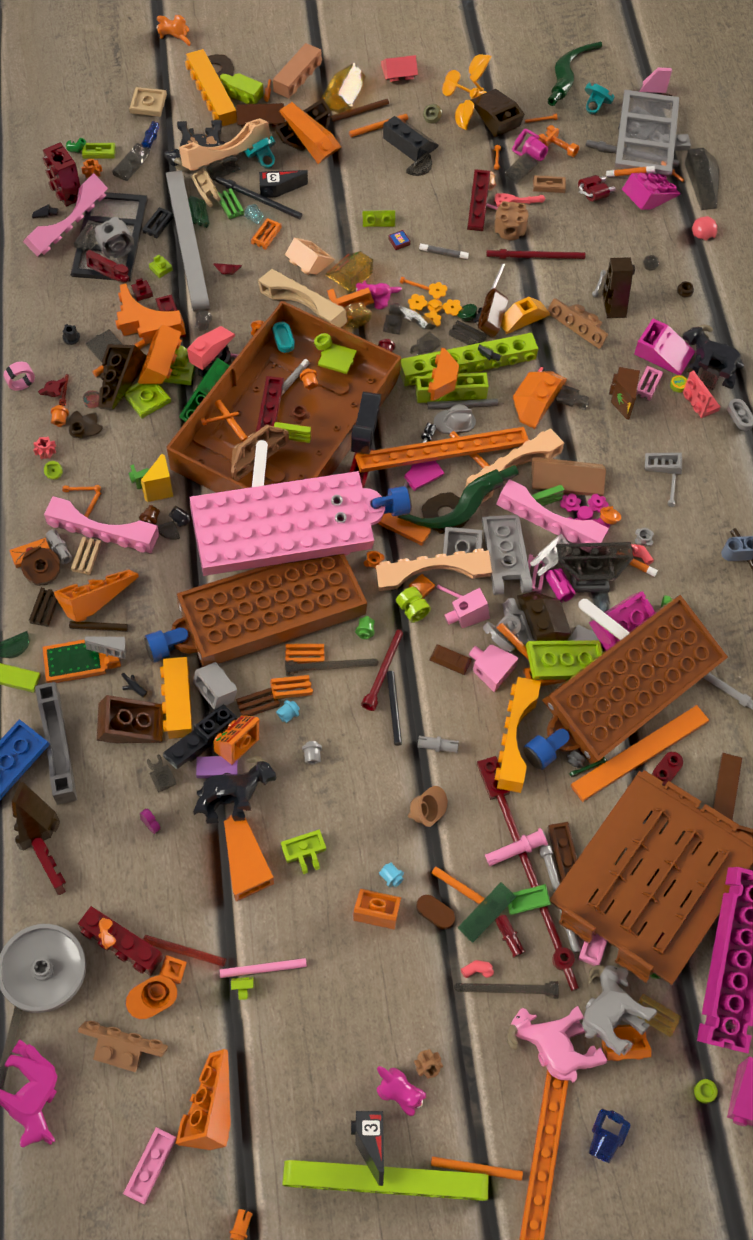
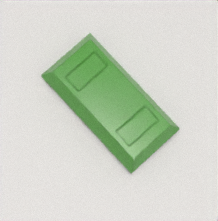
(529, 899)

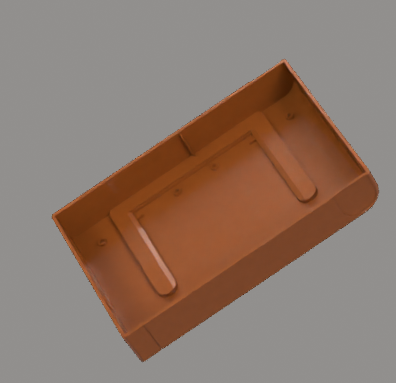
(206, 450)

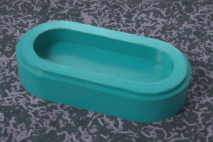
(283, 337)

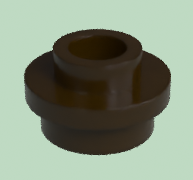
(685, 289)

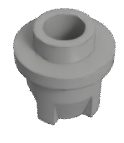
(312, 752)

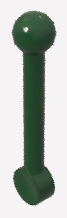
(575, 772)

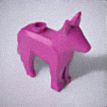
(29, 1101)

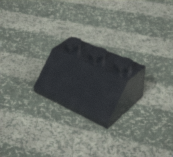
(407, 138)

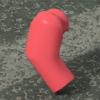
(641, 552)
(478, 966)

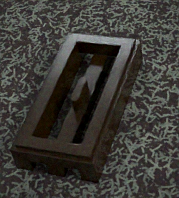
(42, 593)

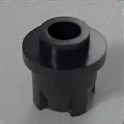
(70, 335)
(180, 516)

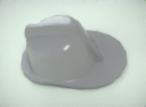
(456, 419)

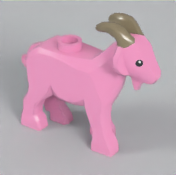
(554, 1043)

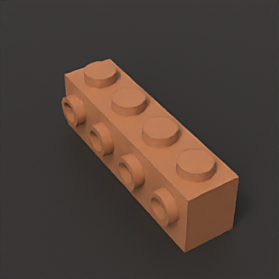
(297, 70)

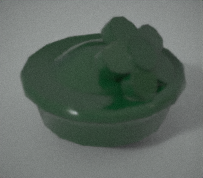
(468, 312)

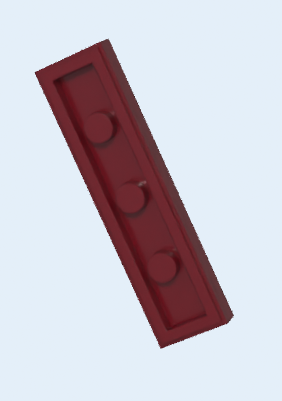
(478, 200)
(270, 401)

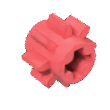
(44, 447)

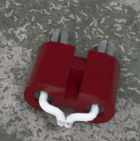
(594, 188)

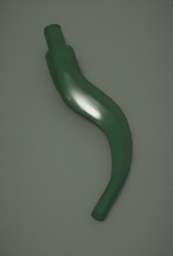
(564, 73)
(469, 500)

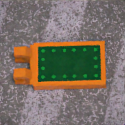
(74, 662)

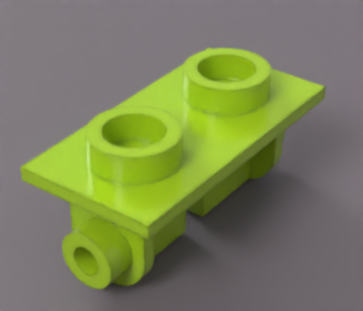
(379, 218)

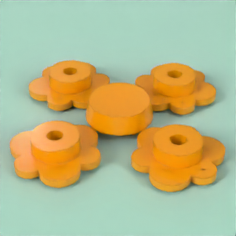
(434, 306)

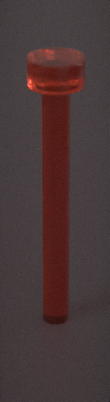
(62, 401)

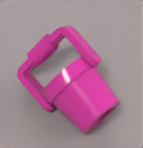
(532, 146)

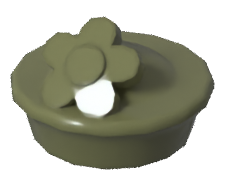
(432, 113)

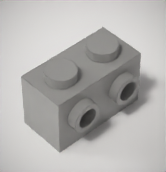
(215, 685)

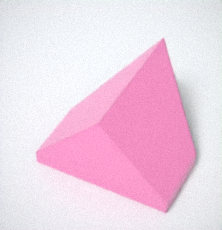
(657, 81)

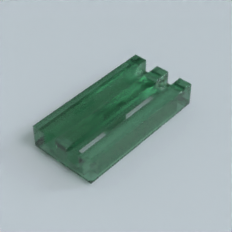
(197, 211)

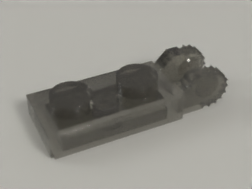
(131, 162)

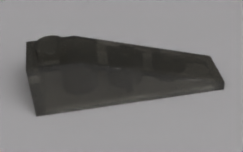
(703, 176)

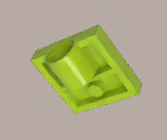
(182, 370)

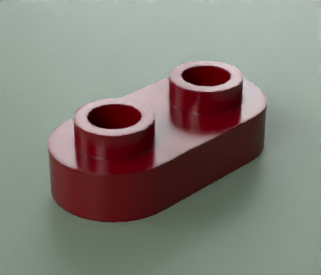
(668, 768)

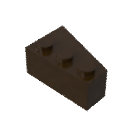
(617, 287)

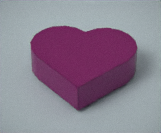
(149, 820)

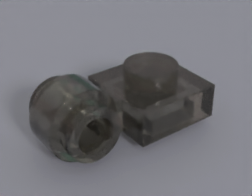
(393, 322)

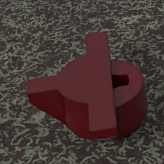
(229, 269)
(52, 388)

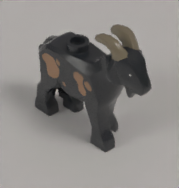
(210, 139)

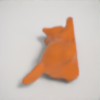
(173, 27)

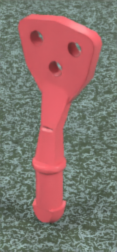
(500, 197)

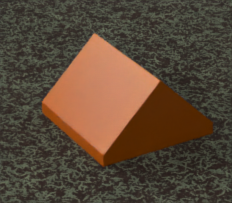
(376, 909)

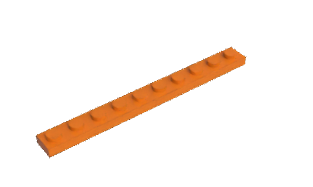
(441, 449)

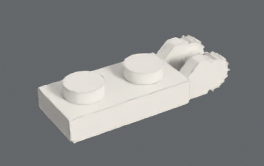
(549, 555)

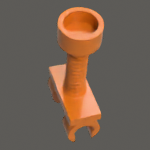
(552, 134)

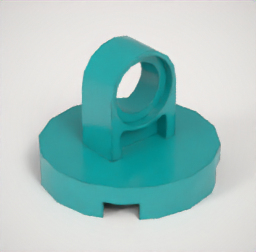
(598, 95)
(262, 149)

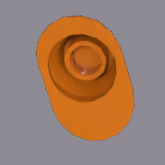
(151, 997)

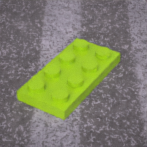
(560, 658)

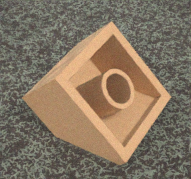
(308, 256)

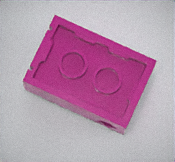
(627, 613)

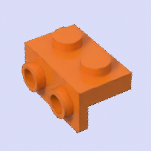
(639, 1050)

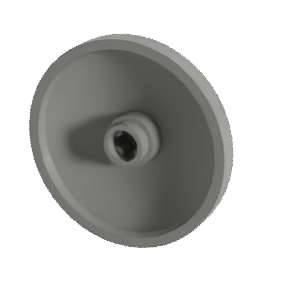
(41, 968)

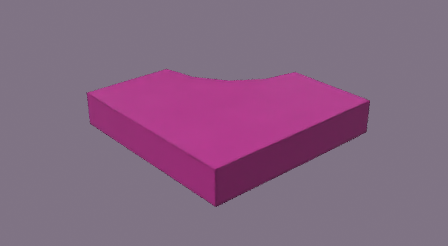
(423, 474)

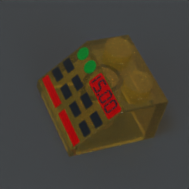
(351, 270)

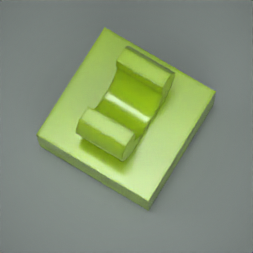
(160, 266)
(242, 985)

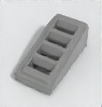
(670, 457)
(107, 645)

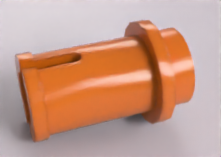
(241, 1226)

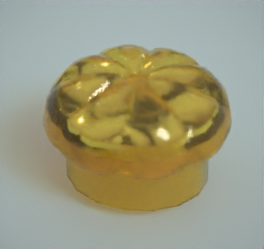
(357, 315)

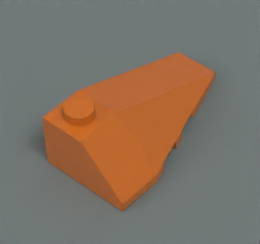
(313, 135)
(88, 599)
(209, 1115)

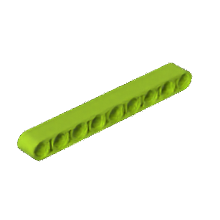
(396, 1180)

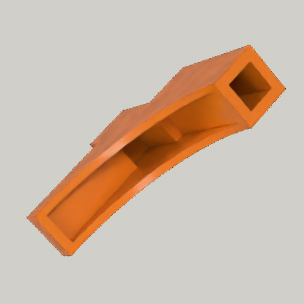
(142, 320)

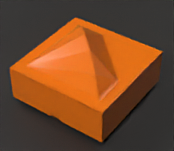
(423, 585)
(173, 969)

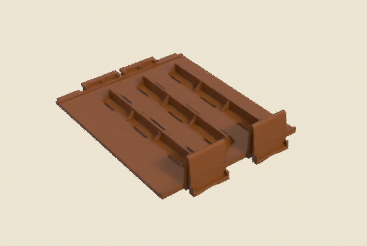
(624, 829)

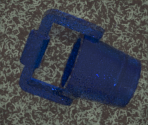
(605, 1143)

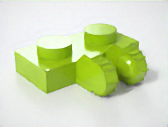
(304, 846)

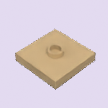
(148, 101)

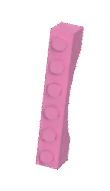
(43, 236)
(520, 502)
(135, 535)

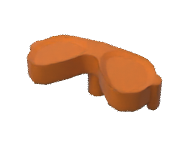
(107, 939)

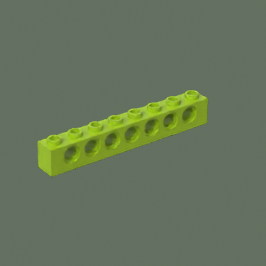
(513, 351)

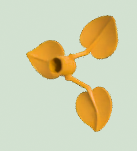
(465, 110)

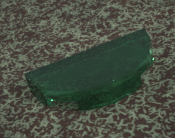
(15, 645)

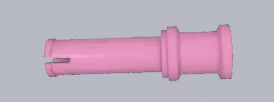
(526, 844)

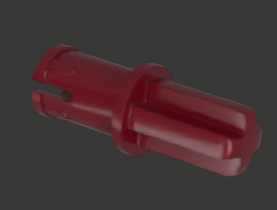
(509, 935)

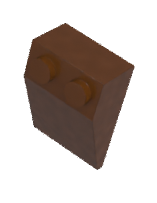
(129, 721)

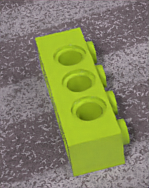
(468, 387)

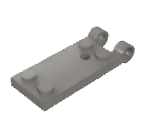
(506, 543)

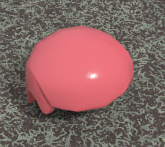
(704, 228)

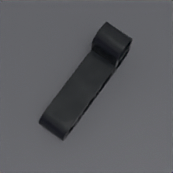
(366, 422)

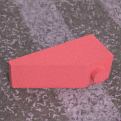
(208, 346)

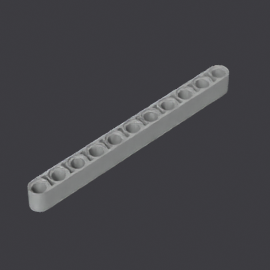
(187, 241)

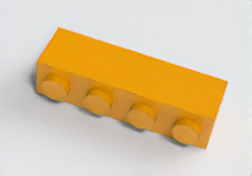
(177, 697)

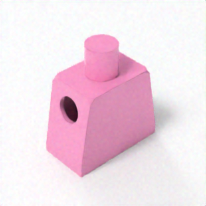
(469, 609)
(493, 665)

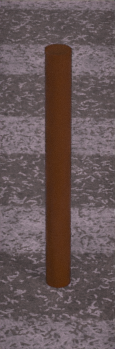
(362, 109)

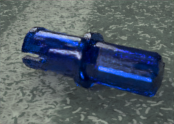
(150, 135)

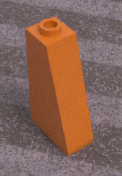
(246, 861)

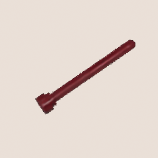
(370, 700)

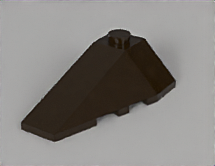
(121, 368)
(33, 817)

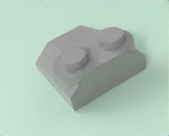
(461, 540)

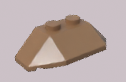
(244, 453)

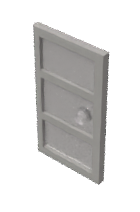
(647, 131)

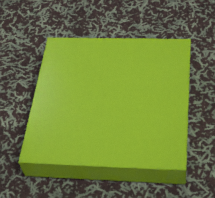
(146, 398)

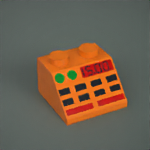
(237, 738)

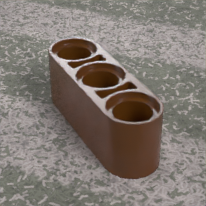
(492, 312)

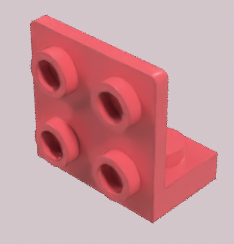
(699, 396)

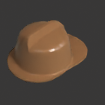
(429, 806)

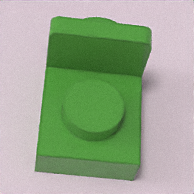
(136, 477)

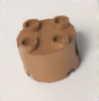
(511, 220)

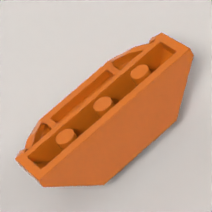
(536, 396)

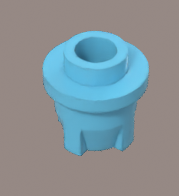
(288, 711)
(391, 875)

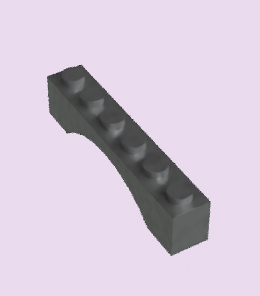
(58, 752)

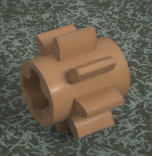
(428, 1063)

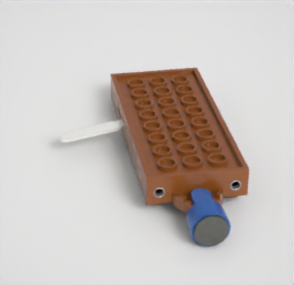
(260, 609)
(626, 682)

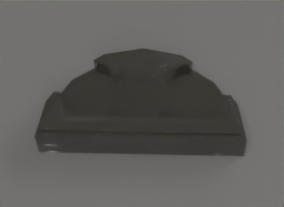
(420, 166)

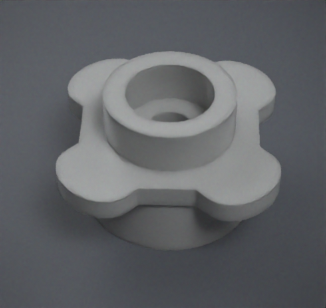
(644, 532)

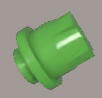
(365, 628)

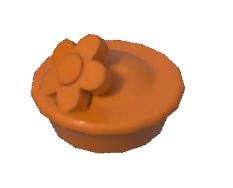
(609, 515)

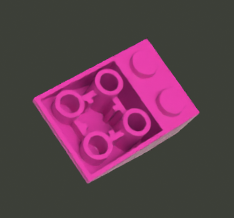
(649, 190)
(664, 347)

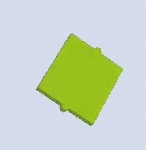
(337, 358)

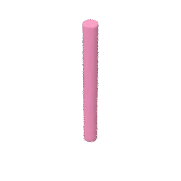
(262, 968)

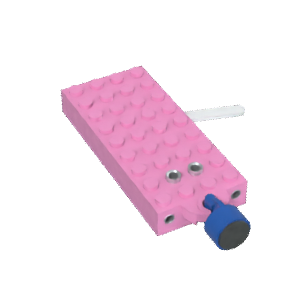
(288, 519)

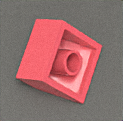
(400, 67)

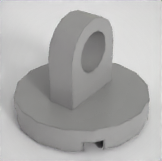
(498, 637)

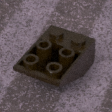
(498, 112)

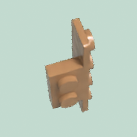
(580, 321)
(119, 1047)

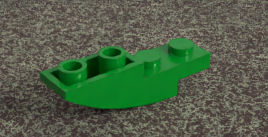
(207, 383)

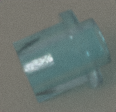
(253, 213)

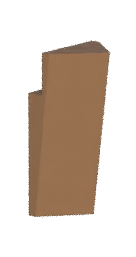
(574, 476)

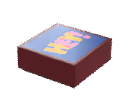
(399, 240)

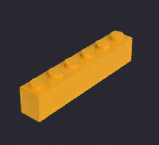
(210, 87)

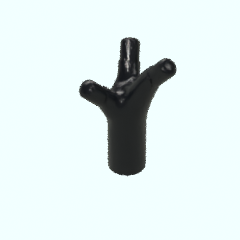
(133, 685)

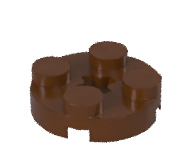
(41, 555)

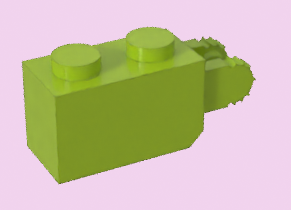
(242, 88)

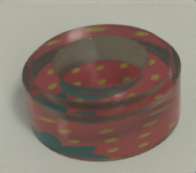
(91, 399)

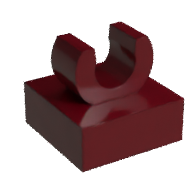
(141, 290)

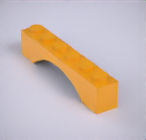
(513, 768)

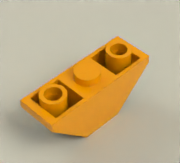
(523, 313)

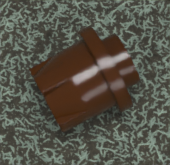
(150, 515)

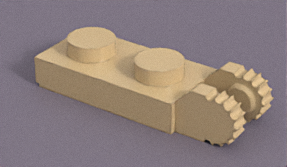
(205, 186)

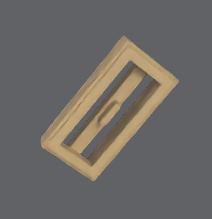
(90, 543)

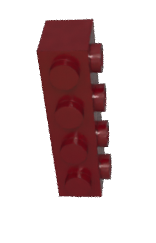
(127, 945)

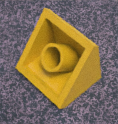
(157, 482)

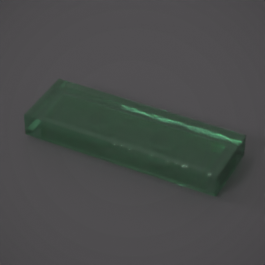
(486, 912)

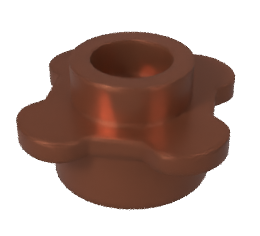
(299, 409)

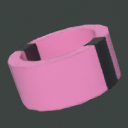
(16, 369)

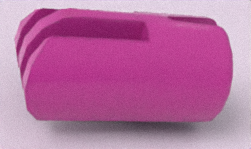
(560, 584)

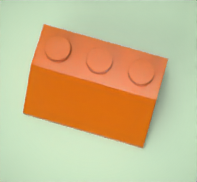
(160, 356)

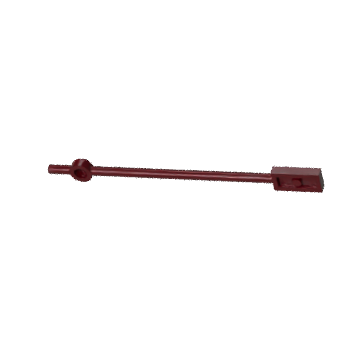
(487, 770)

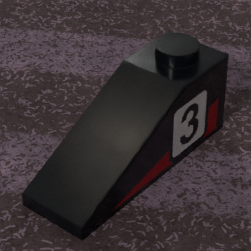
(281, 182)
(370, 1141)

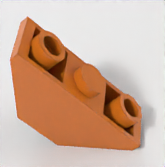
(444, 375)

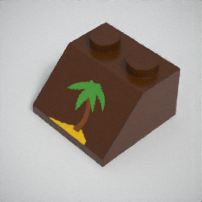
(624, 390)

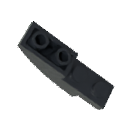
(200, 738)

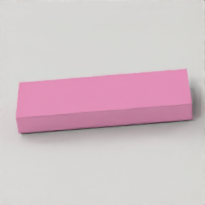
(150, 1165)

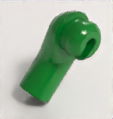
(75, 147)

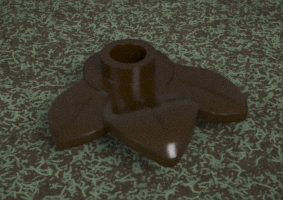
(85, 424)

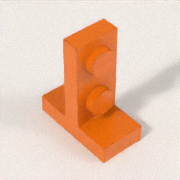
(361, 296)

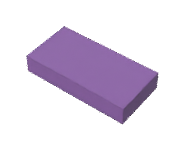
(214, 766)

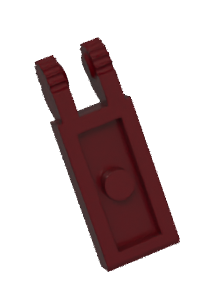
(107, 267)
(48, 864)

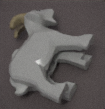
(611, 1007)

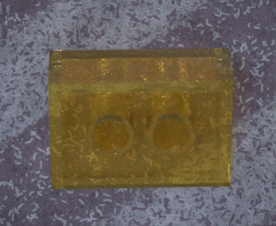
(344, 88)

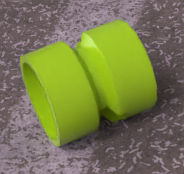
(413, 604)

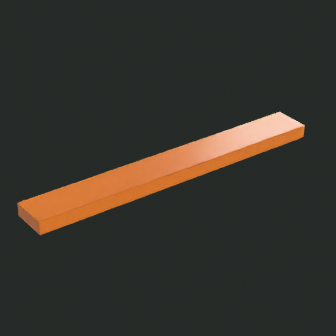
(639, 753)
(544, 1159)

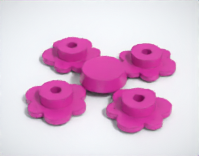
(571, 503)

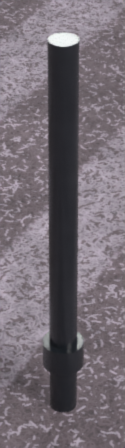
(232, 184)

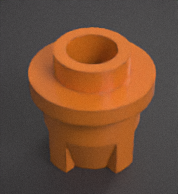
(309, 378)
(59, 415)

